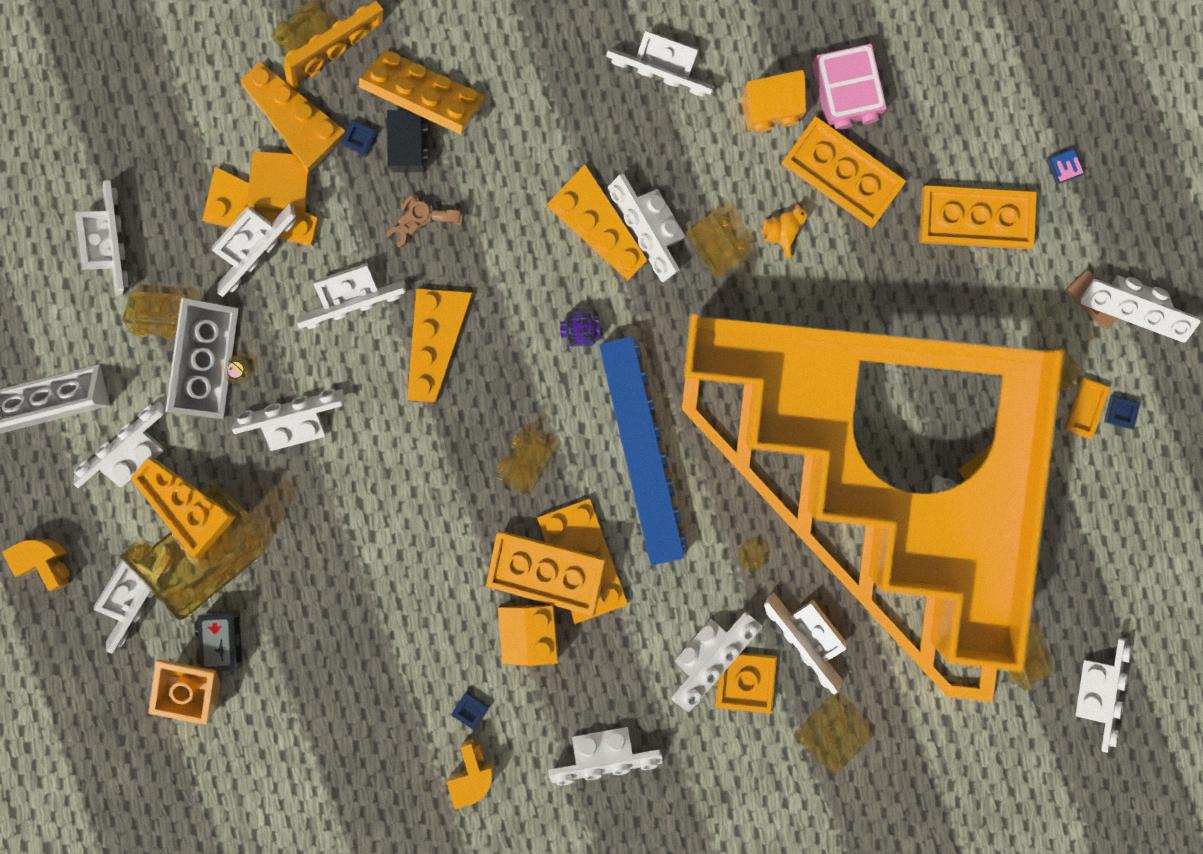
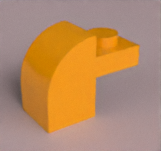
(40, 556)
(472, 784)

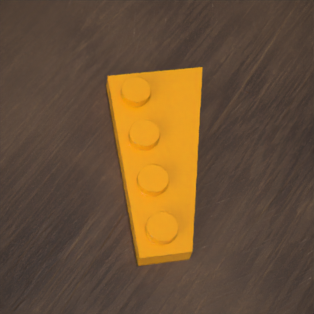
(331, 44)
(300, 123)
(229, 199)
(594, 219)
(434, 338)
(183, 508)

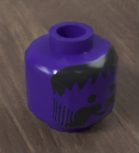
(580, 328)

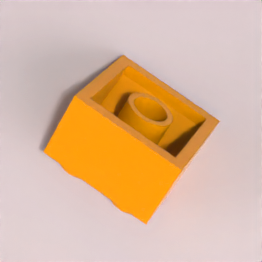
(774, 101)
(528, 634)
(184, 692)

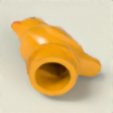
(784, 228)

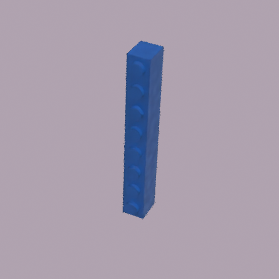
(642, 452)

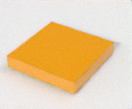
(277, 181)
(748, 683)

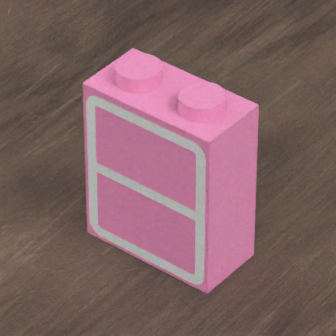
(849, 86)

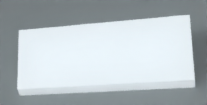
(201, 347)
(52, 398)

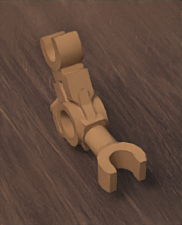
(420, 214)

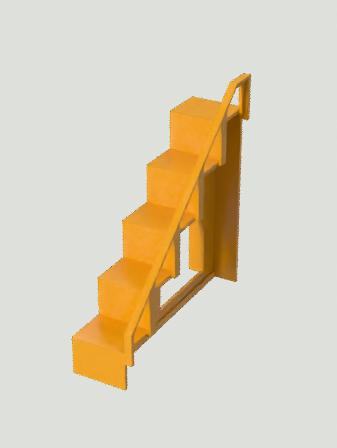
(959, 546)

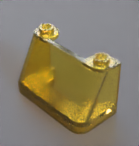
(189, 582)

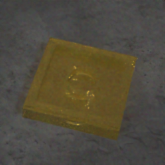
(833, 735)

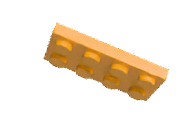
(422, 91)
(843, 172)
(977, 217)
(579, 530)
(546, 572)

